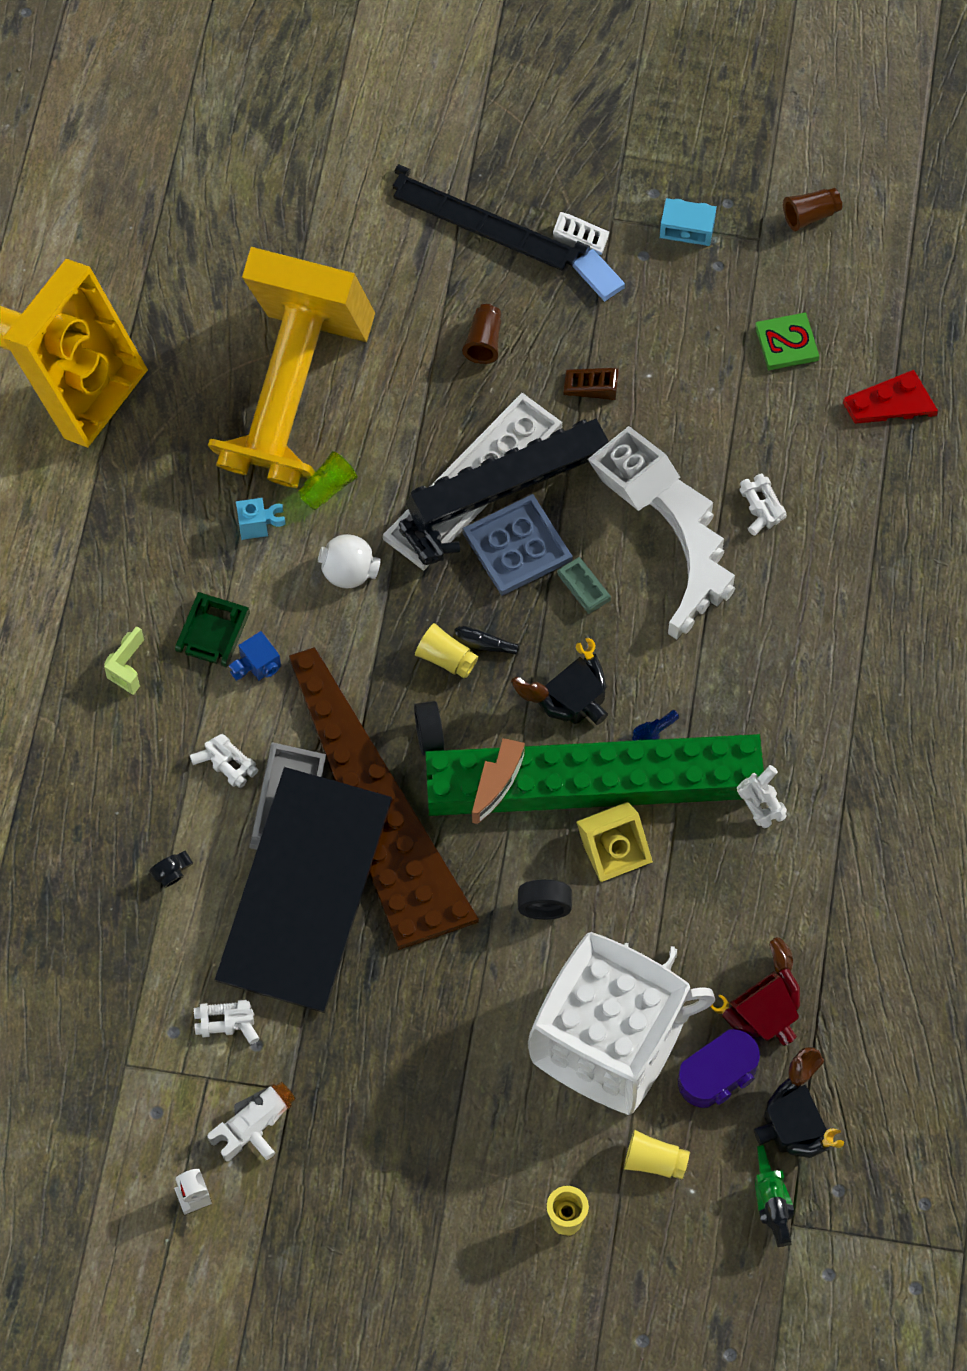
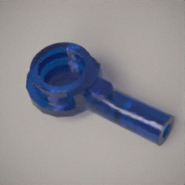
(651, 730)

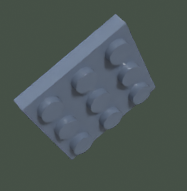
(517, 544)

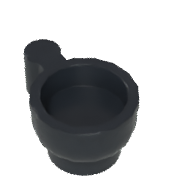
(169, 869)

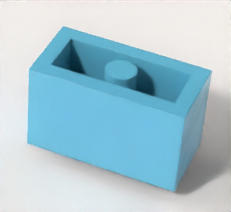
(688, 221)

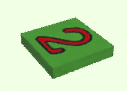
(787, 341)

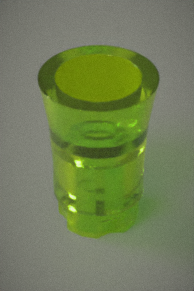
(327, 481)

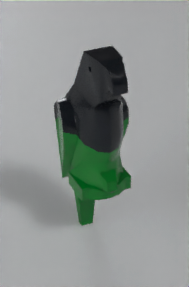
(773, 1200)

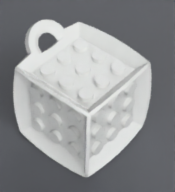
(611, 1022)

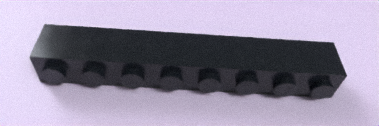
(505, 475)

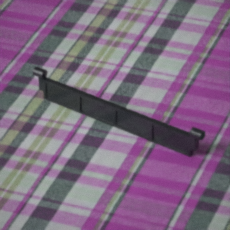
(484, 222)

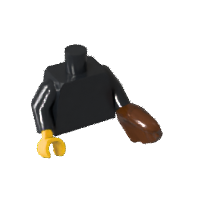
(573, 692)
(793, 1115)

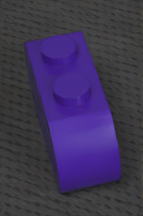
(719, 1069)

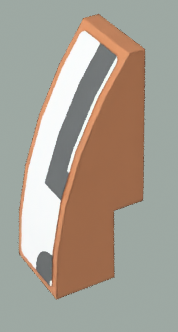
(497, 778)

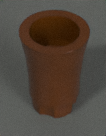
(811, 207)
(483, 335)

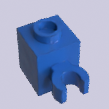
(256, 656)

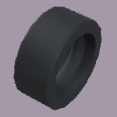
(429, 727)
(544, 899)

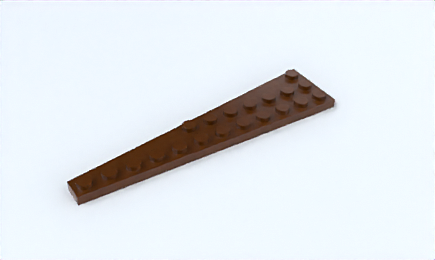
(407, 868)

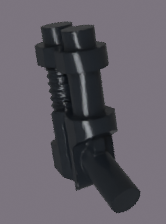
(429, 547)

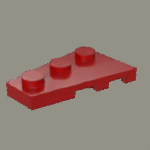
(893, 398)

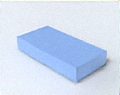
(598, 275)

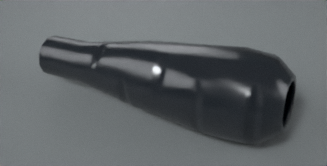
(482, 641)

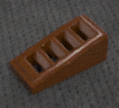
(598, 374)

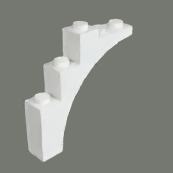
(707, 581)

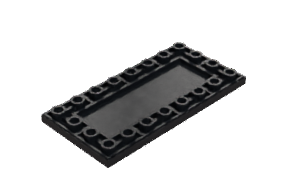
(303, 890)

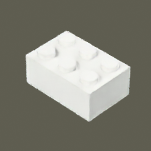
(634, 468)

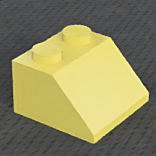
(614, 841)

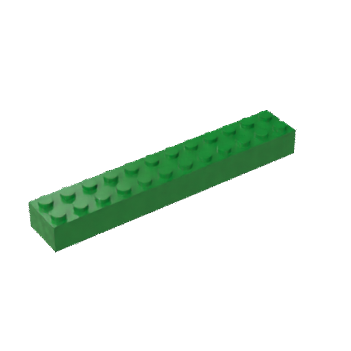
(600, 774)

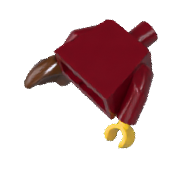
(770, 1004)

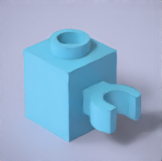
(254, 518)

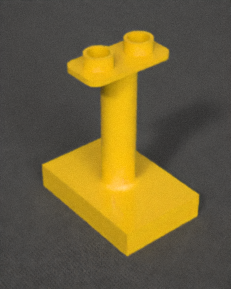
(306, 300)
(74, 352)

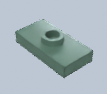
(584, 585)

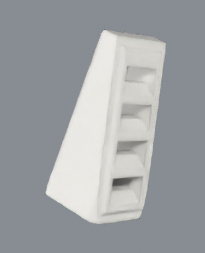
(573, 223)

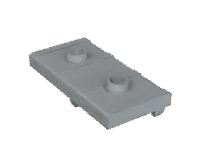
(280, 757)

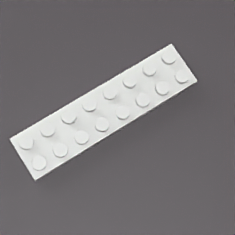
(513, 428)

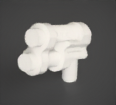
(767, 510)
(221, 752)
(756, 791)
(237, 1017)

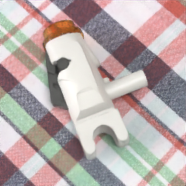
(250, 1119)

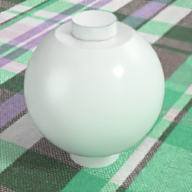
(348, 561)

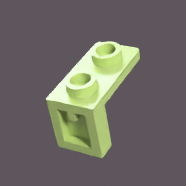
(116, 666)

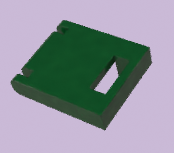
(209, 635)

